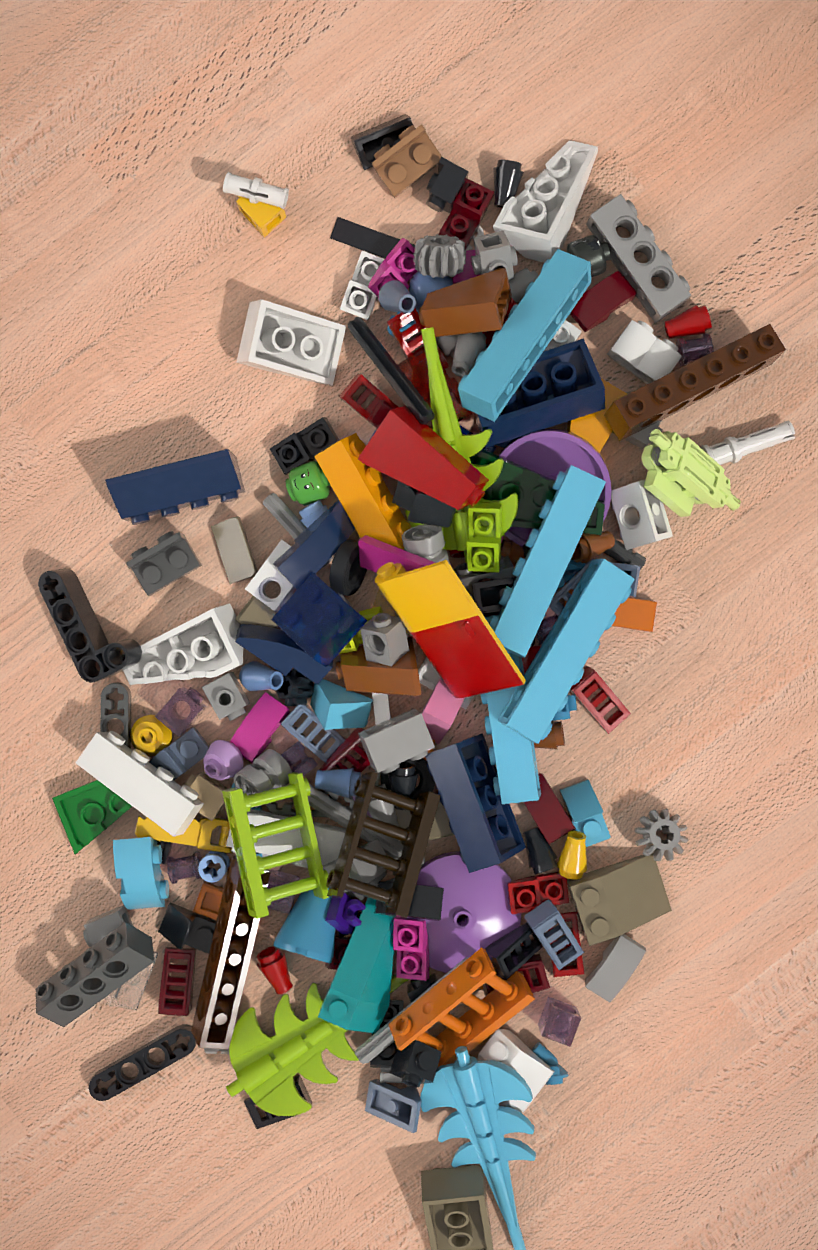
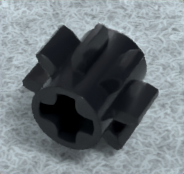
(295, 689)

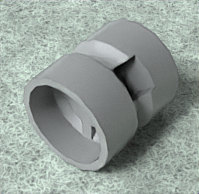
(426, 542)
(266, 773)

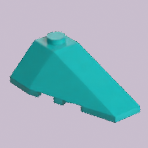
(364, 975)

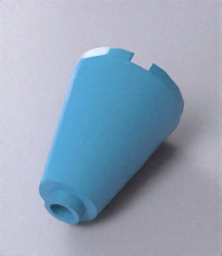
(307, 930)

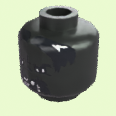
(591, 250)

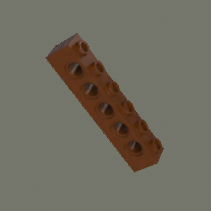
(694, 382)
(226, 965)

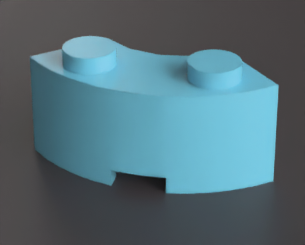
(140, 873)

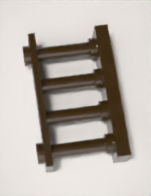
(406, 867)

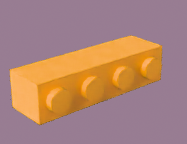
(362, 492)

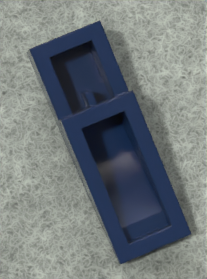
(315, 545)
(279, 651)

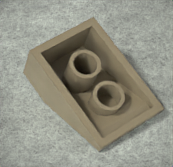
(618, 898)
(456, 1208)

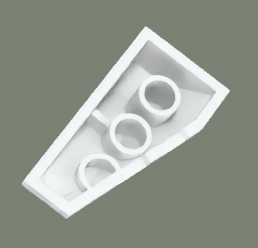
(545, 209)
(191, 650)

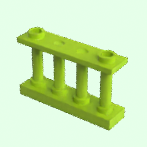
(245, 835)

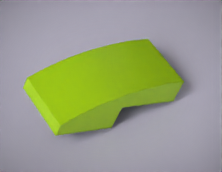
(484, 537)

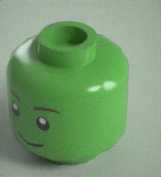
(307, 484)

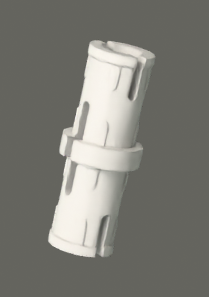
(255, 190)

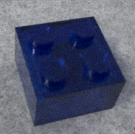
(319, 620)

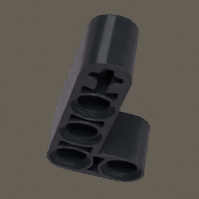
(64, 582)

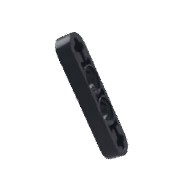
(145, 1065)

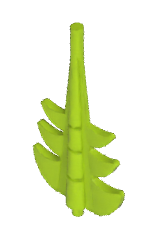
(448, 428)
(269, 1064)

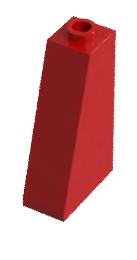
(423, 460)

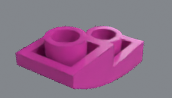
(397, 266)
(258, 726)
(412, 948)

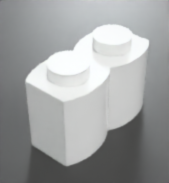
(644, 353)

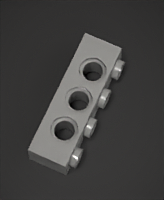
(624, 214)

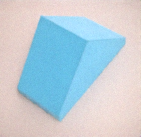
(339, 707)

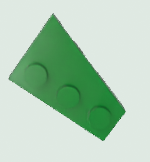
(88, 812)

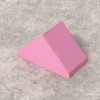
(440, 711)

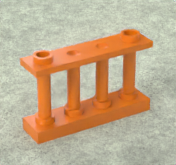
(477, 1023)

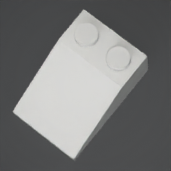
(290, 342)

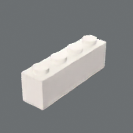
(140, 783)
(328, 838)

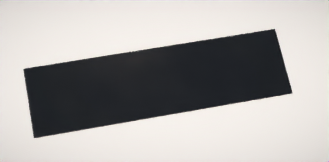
(363, 238)

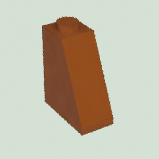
(468, 305)
(379, 678)

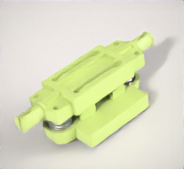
(684, 474)

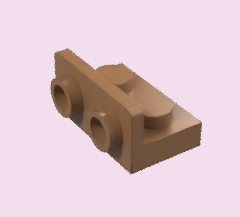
(406, 160)

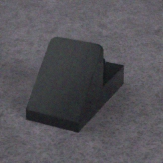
(423, 507)
(187, 928)

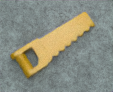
(197, 833)

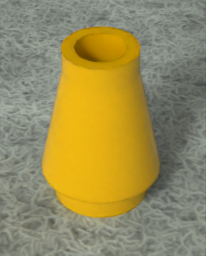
(573, 858)

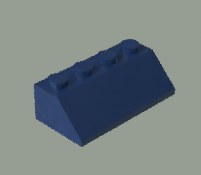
(556, 390)
(176, 486)
(475, 814)

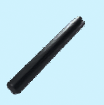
(391, 371)

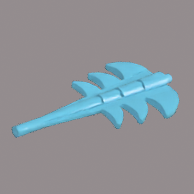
(475, 1092)

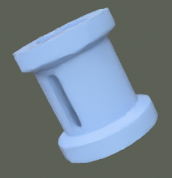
(212, 875)

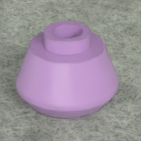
(222, 760)

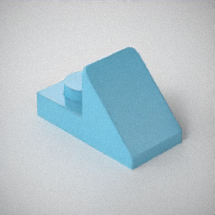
(585, 812)

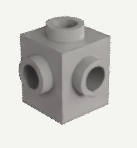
(493, 253)

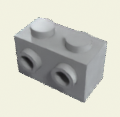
(396, 741)

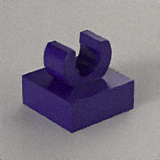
(343, 913)

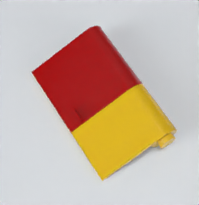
(449, 628)

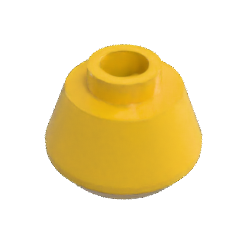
(153, 744)

